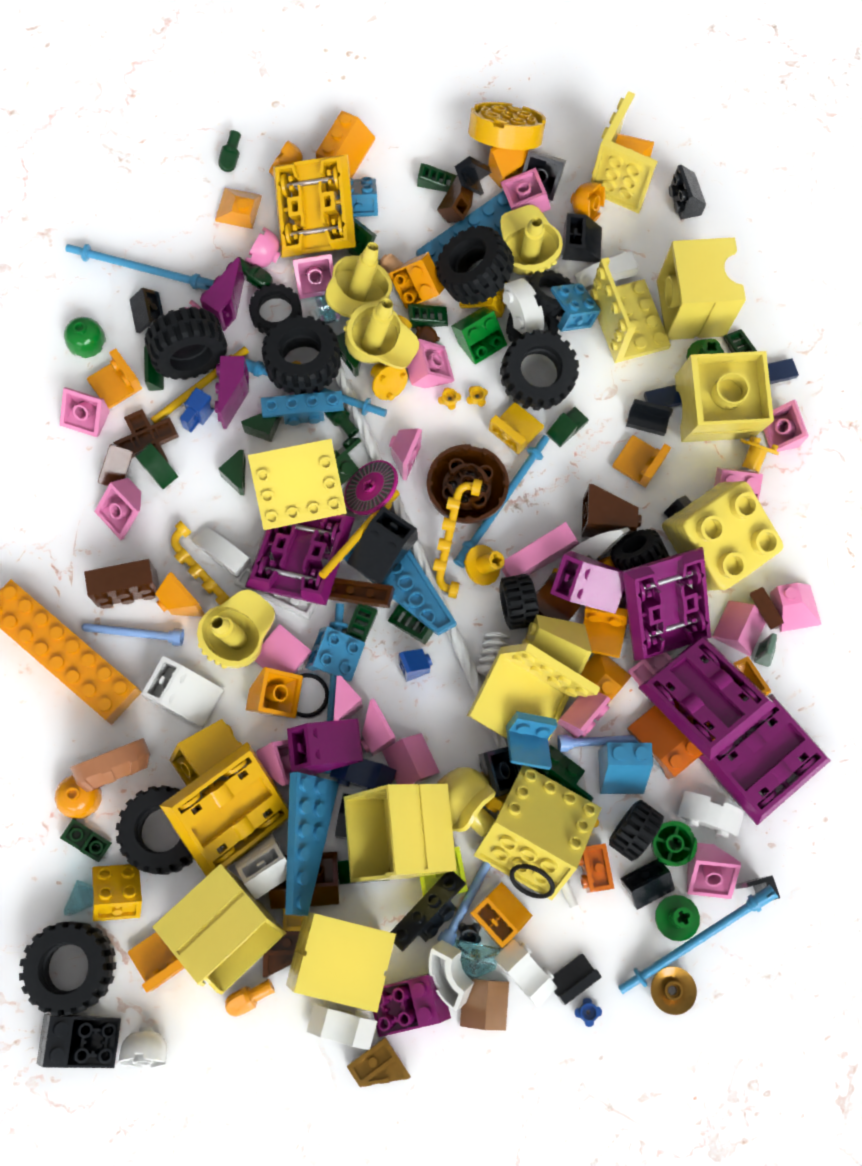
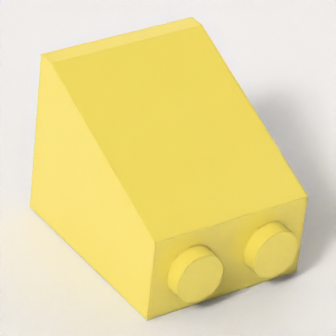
(561, 640)

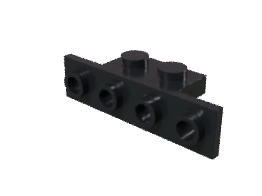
(429, 912)

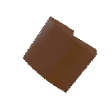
(554, 606)

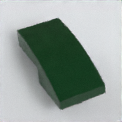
(156, 466)
(85, 840)

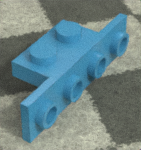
(302, 407)

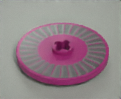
(371, 487)

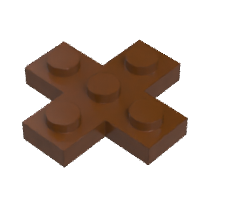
(144, 433)

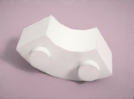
(520, 300)
(702, 811)
(528, 975)
(449, 977)
(342, 1026)

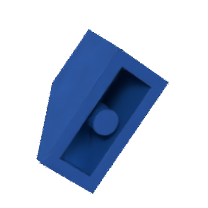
(414, 664)

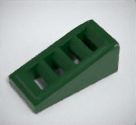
(429, 183)
(414, 309)
(729, 338)
(370, 621)
(425, 634)

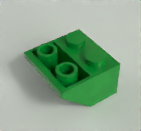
(479, 334)

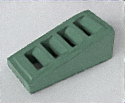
(766, 650)

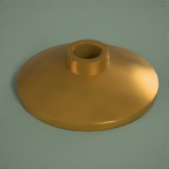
(684, 994)

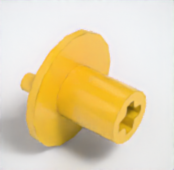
(388, 381)
(756, 453)
(483, 564)

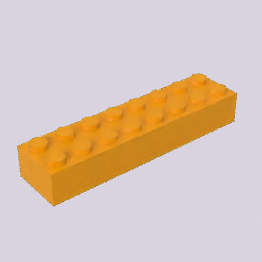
(64, 654)

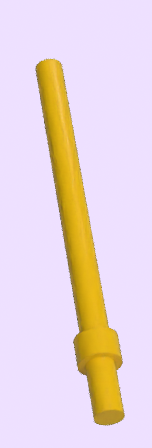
(200, 385)
(352, 541)

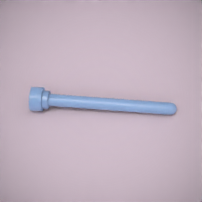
(174, 636)
(567, 742)
(449, 935)

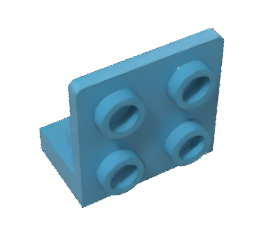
(364, 197)
(578, 307)
(335, 653)
(529, 740)

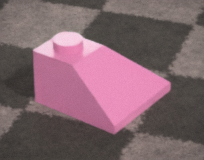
(526, 190)
(430, 366)
(405, 449)
(119, 506)
(795, 606)
(376, 730)
(276, 761)
(712, 872)

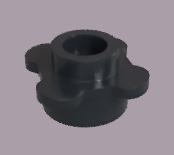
(474, 929)

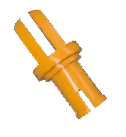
(246, 998)

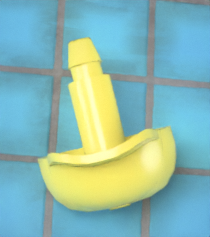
(531, 239)
(358, 282)
(378, 336)
(235, 629)
(467, 796)

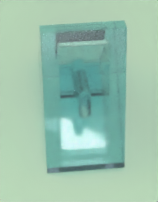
(325, 312)
(80, 898)
(477, 958)

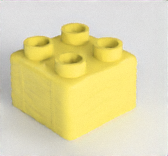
(731, 531)

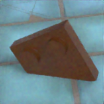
(280, 954)

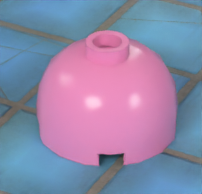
(264, 249)

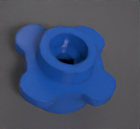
(589, 1019)

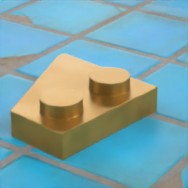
(378, 1066)

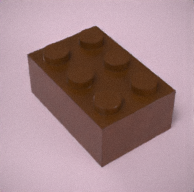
(122, 583)

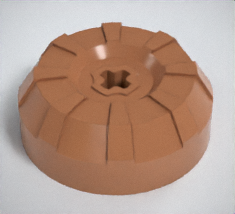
(111, 765)

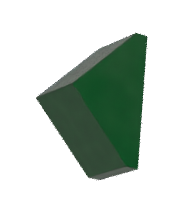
(261, 427)
(234, 471)

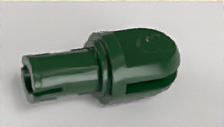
(229, 152)
(256, 275)
(341, 419)

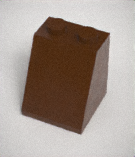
(607, 512)

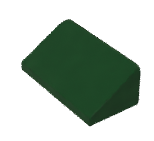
(153, 380)

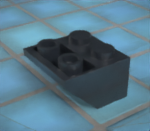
(686, 193)
(581, 239)

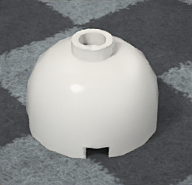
(143, 1049)

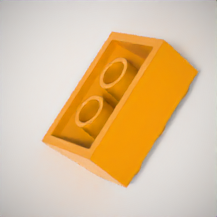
(347, 137)

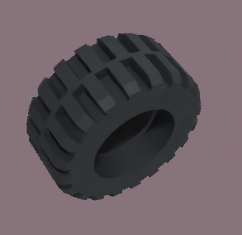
(486, 277)
(295, 334)
(185, 343)
(557, 352)
(131, 834)
(37, 961)

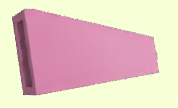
(541, 552)

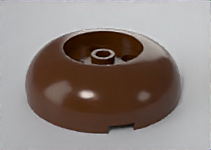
(453, 466)

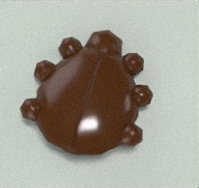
(427, 333)

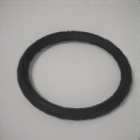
(326, 689)
(538, 870)

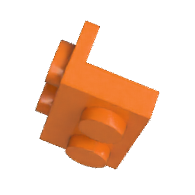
(596, 869)

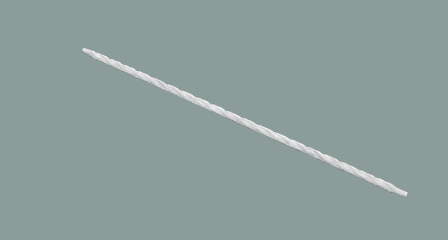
(417, 550)

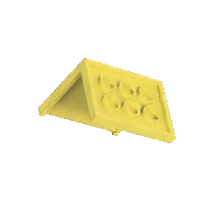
(620, 169)
(627, 316)
(297, 484)
(528, 683)
(541, 828)

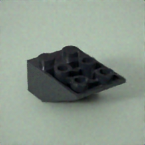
(383, 545)
(78, 1041)

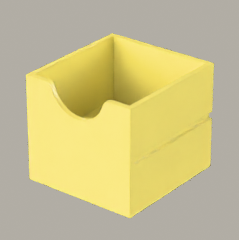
(696, 291)
(724, 396)
(399, 832)
(219, 930)
(340, 962)

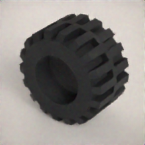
(638, 549)
(518, 601)
(636, 830)

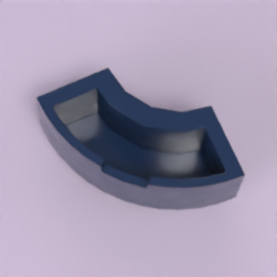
(364, 775)

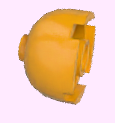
(289, 154)
(588, 199)
(74, 801)

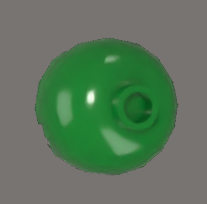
(84, 337)
(674, 844)

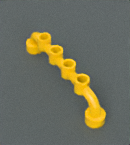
(449, 524)
(195, 569)

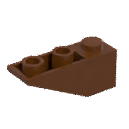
(456, 203)

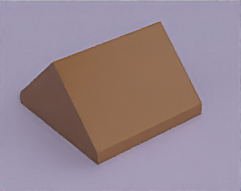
(486, 1006)

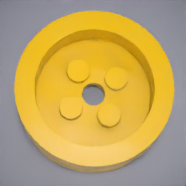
(506, 126)

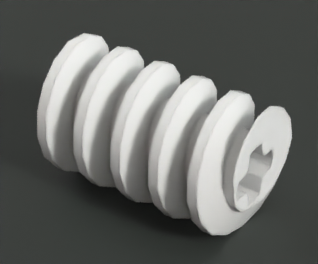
(491, 646)

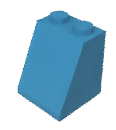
(624, 767)

